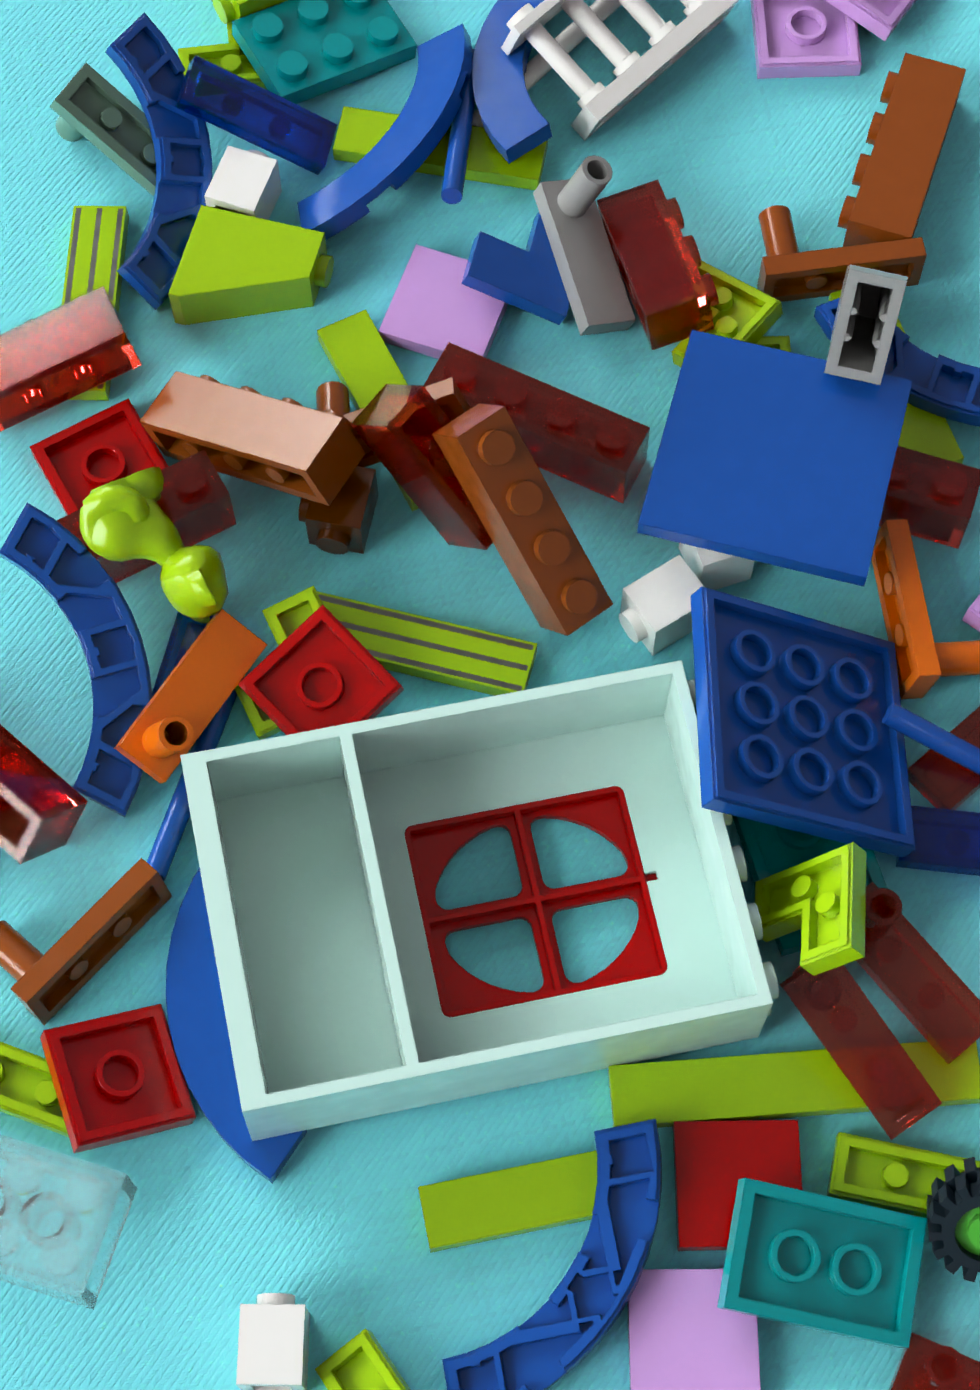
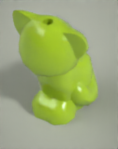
(127, 524)

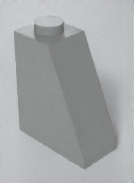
(865, 324)

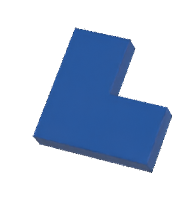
(519, 276)

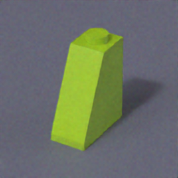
(247, 268)

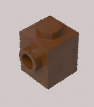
(348, 519)

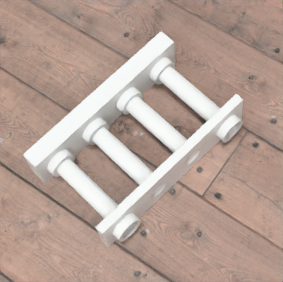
(631, 69)

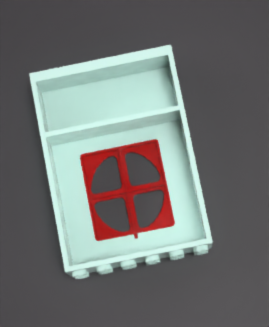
(330, 926)

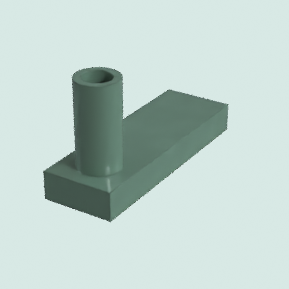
(110, 122)

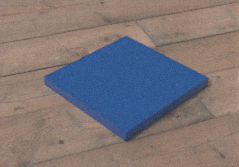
(775, 459)
(798, 725)

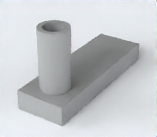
(584, 248)

